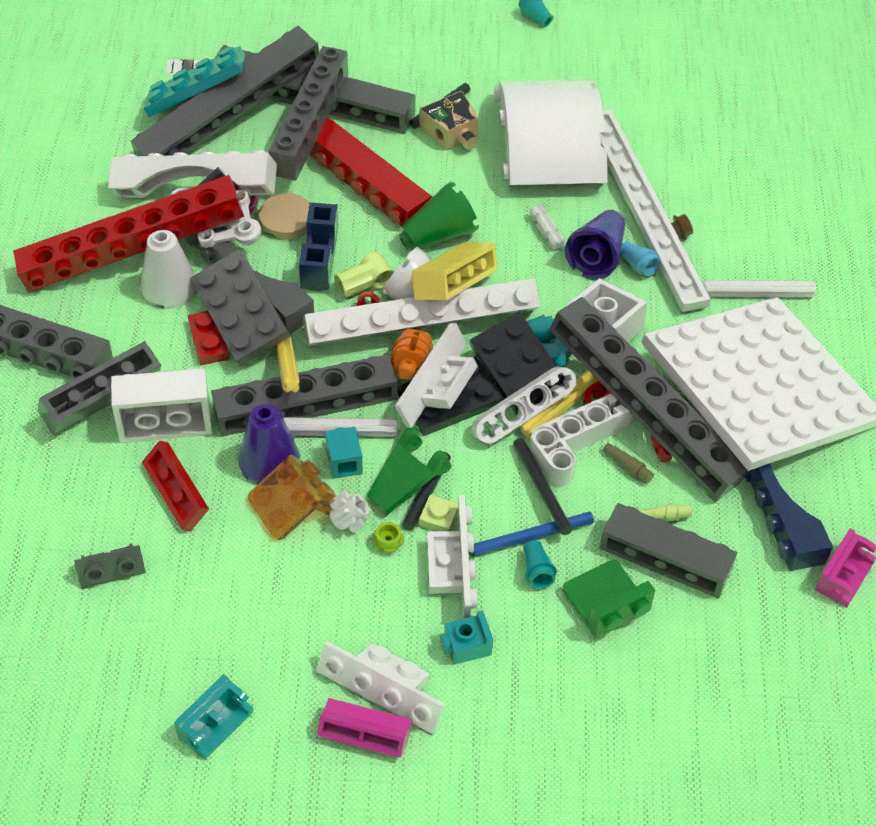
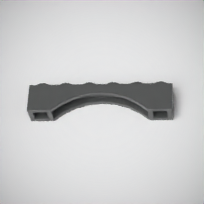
(287, 297)

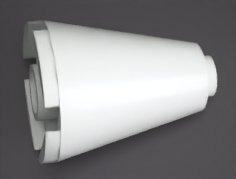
(166, 272)

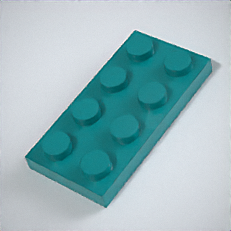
(189, 83)

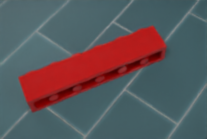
(368, 173)

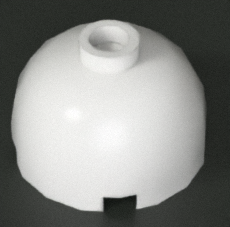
(400, 281)

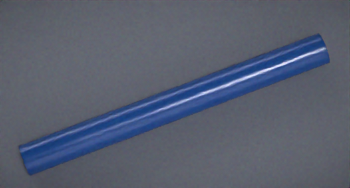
(529, 534)

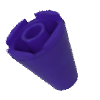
(597, 245)
(265, 443)

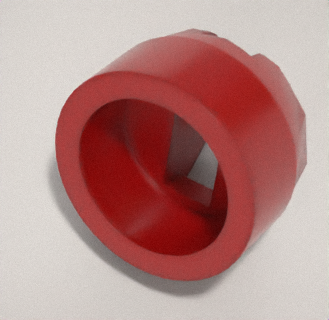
(361, 300)

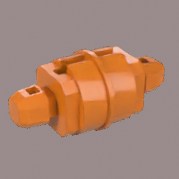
(410, 352)

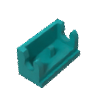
(213, 717)

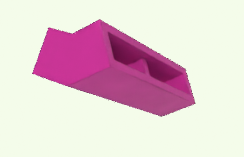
(364, 727)

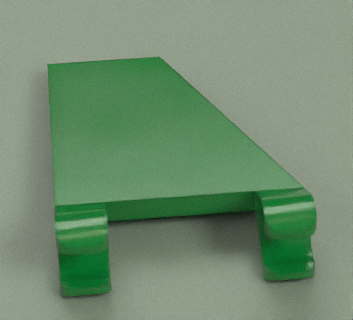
(405, 473)

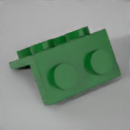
(608, 597)

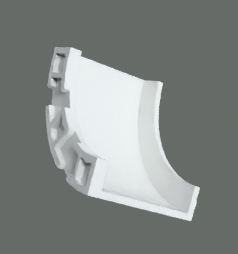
(552, 132)

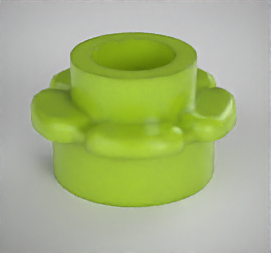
(388, 530)

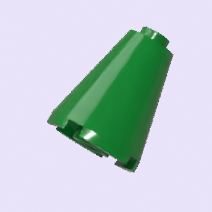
(439, 220)

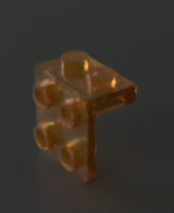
(290, 496)

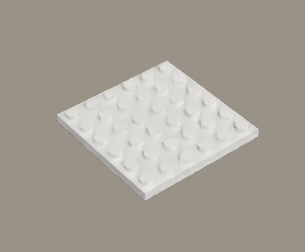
(762, 381)

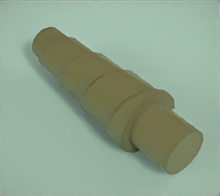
(630, 464)

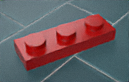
(175, 485)

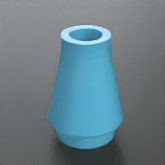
(641, 259)

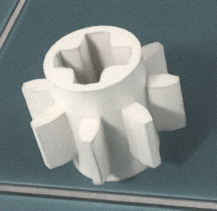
(349, 511)

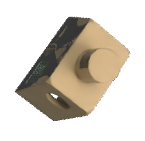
(450, 122)

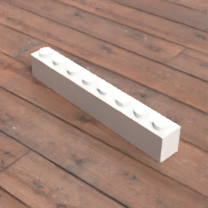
(410, 313)

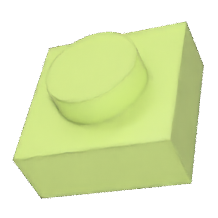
(438, 514)

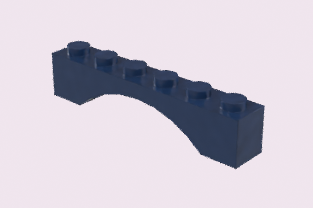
(799, 534)

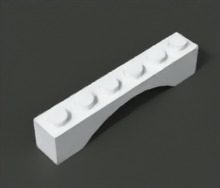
(140, 175)

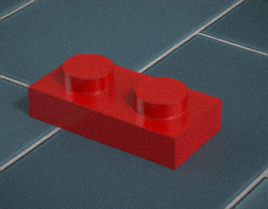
(207, 339)

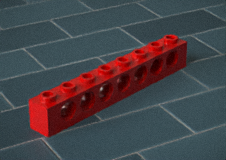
(126, 233)

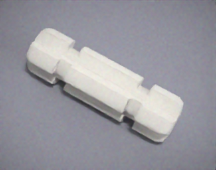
(547, 227)

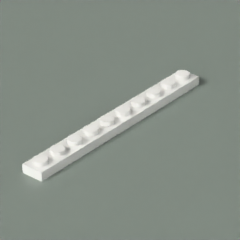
(652, 218)

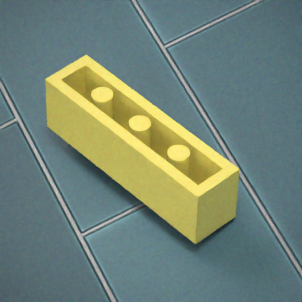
(454, 271)

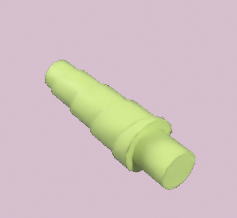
(671, 512)

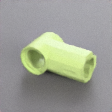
(370, 272)

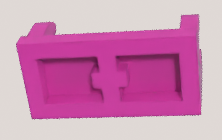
(847, 568)

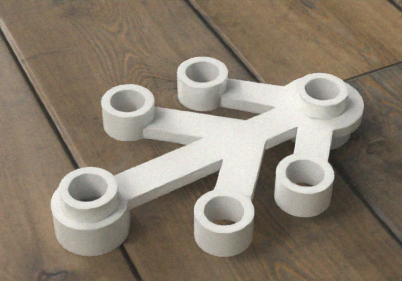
(244, 230)

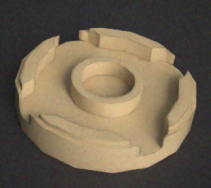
(284, 216)

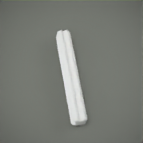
(760, 288)
(364, 426)

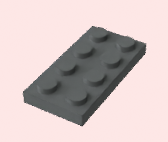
(240, 307)

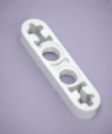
(522, 400)

